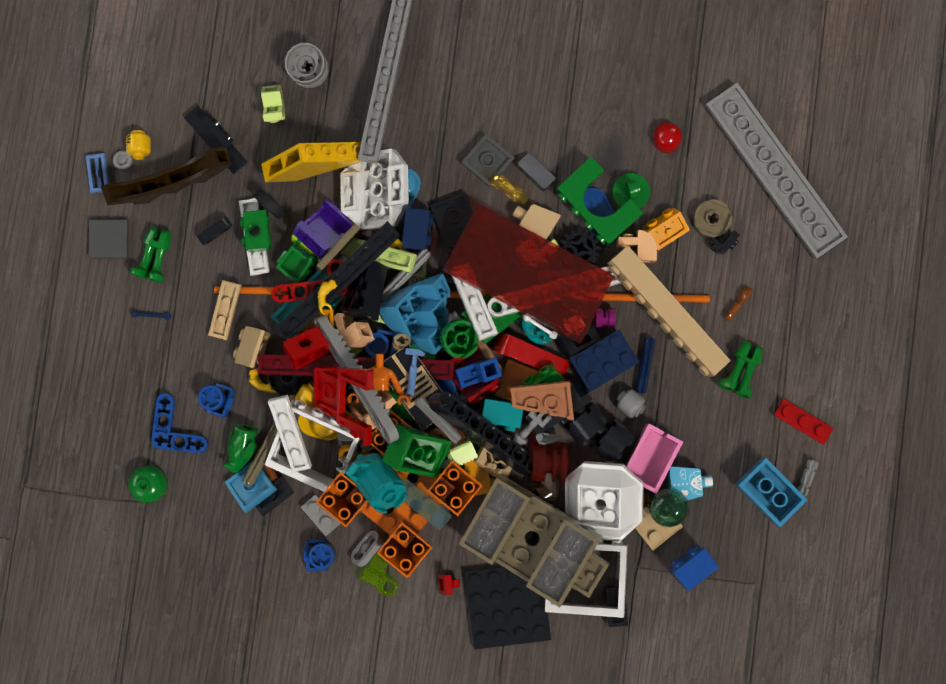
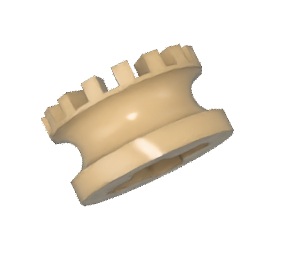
(397, 341)

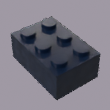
(416, 228)
(603, 361)

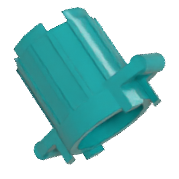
(377, 482)

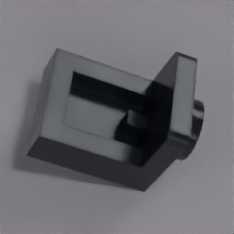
(729, 243)

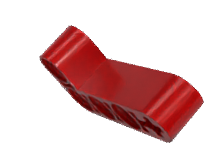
(308, 286)
(527, 353)

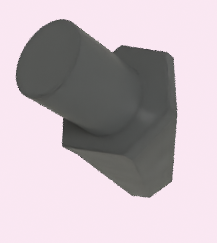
(546, 438)

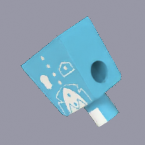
(688, 481)

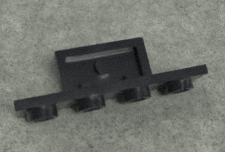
(209, 131)

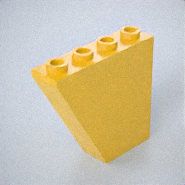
(310, 160)

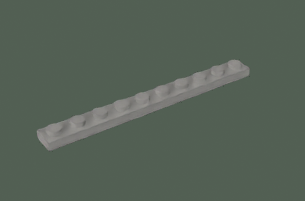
(385, 81)

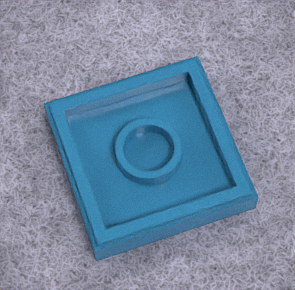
(252, 495)

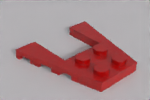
(331, 396)

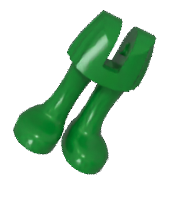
(151, 243)
(730, 383)

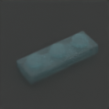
(425, 506)

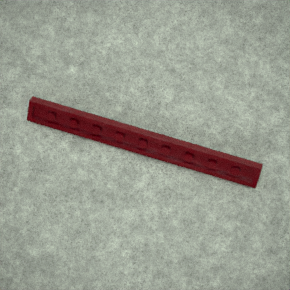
(281, 366)

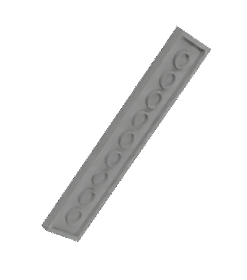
(776, 171)

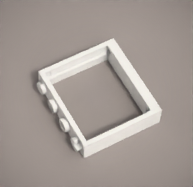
(308, 476)
(596, 610)

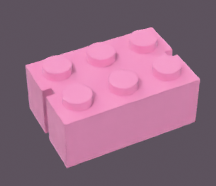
(653, 456)

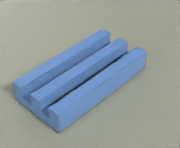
(93, 190)

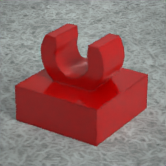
(446, 584)

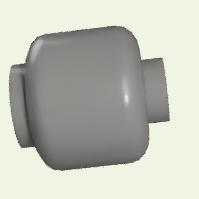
(631, 403)

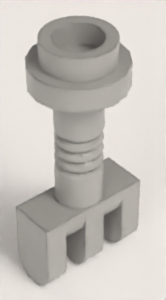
(521, 437)

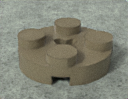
(702, 223)

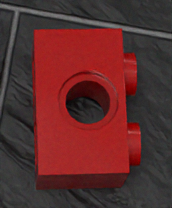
(300, 355)

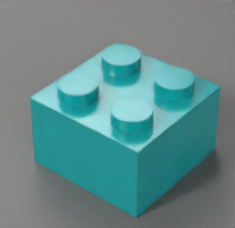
(502, 414)

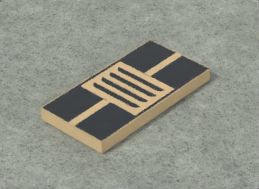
(424, 387)

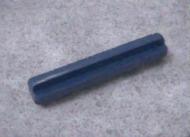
(645, 365)

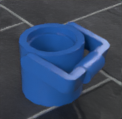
(381, 344)
(215, 398)
(320, 555)

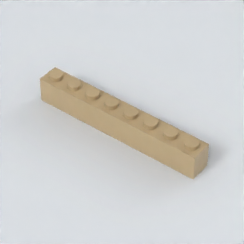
(668, 312)

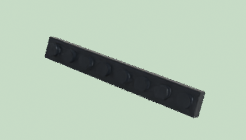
(343, 277)

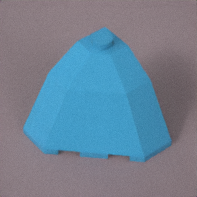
(419, 312)

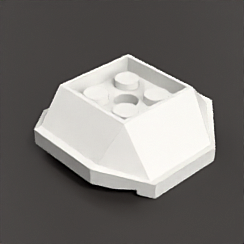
(375, 191)
(616, 487)

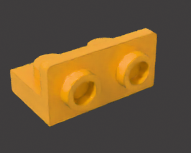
(666, 227)

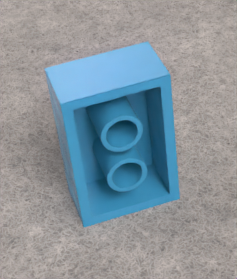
(770, 492)

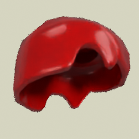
(667, 137)

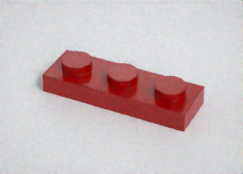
(803, 421)

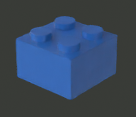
(693, 567)

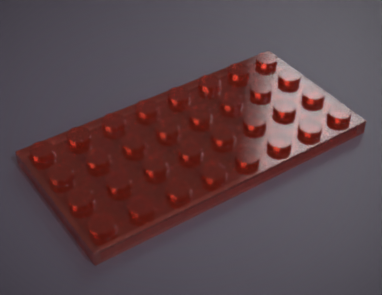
(528, 273)

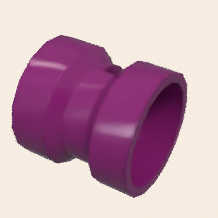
(605, 317)

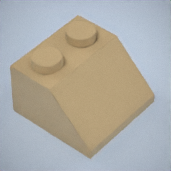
(252, 343)

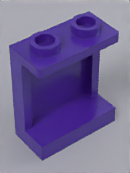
(323, 229)

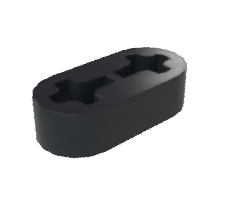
(214, 231)

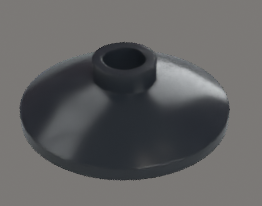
(288, 388)

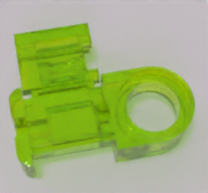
(375, 577)

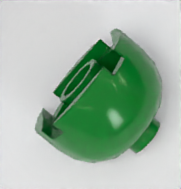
(459, 338)
(148, 484)

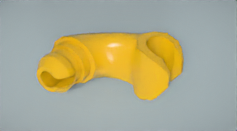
(325, 288)
(257, 382)

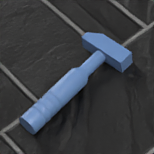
(413, 369)

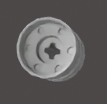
(297, 61)

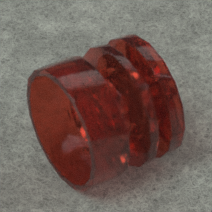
(549, 462)

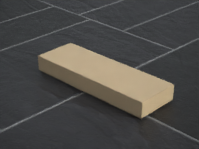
(224, 310)

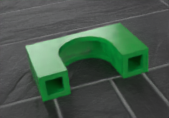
(608, 227)

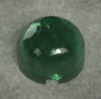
(668, 507)

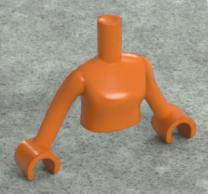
(381, 381)

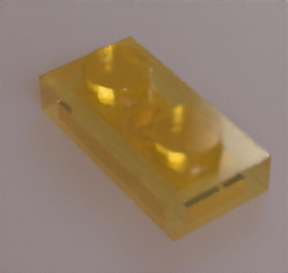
(503, 185)

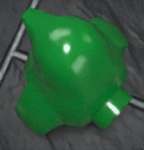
(240, 447)

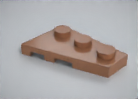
(545, 398)

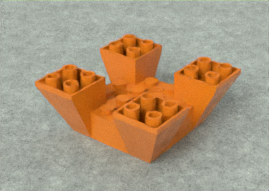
(406, 544)

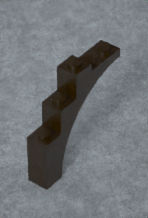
(169, 181)

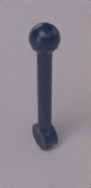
(167, 316)

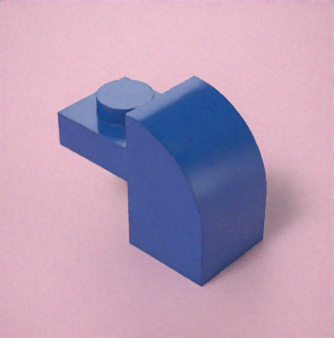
(478, 371)

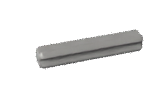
(440, 422)

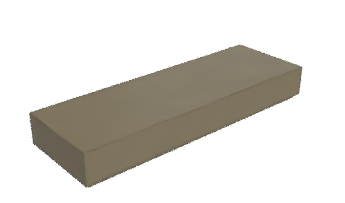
(338, 247)

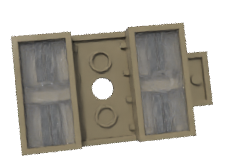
(551, 567)

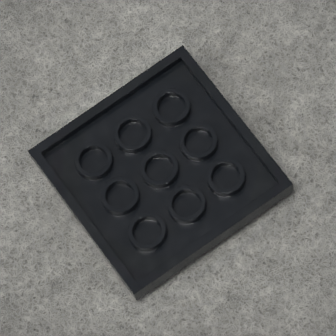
(504, 609)

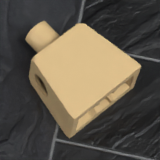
(537, 220)

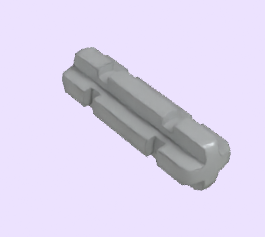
(807, 477)

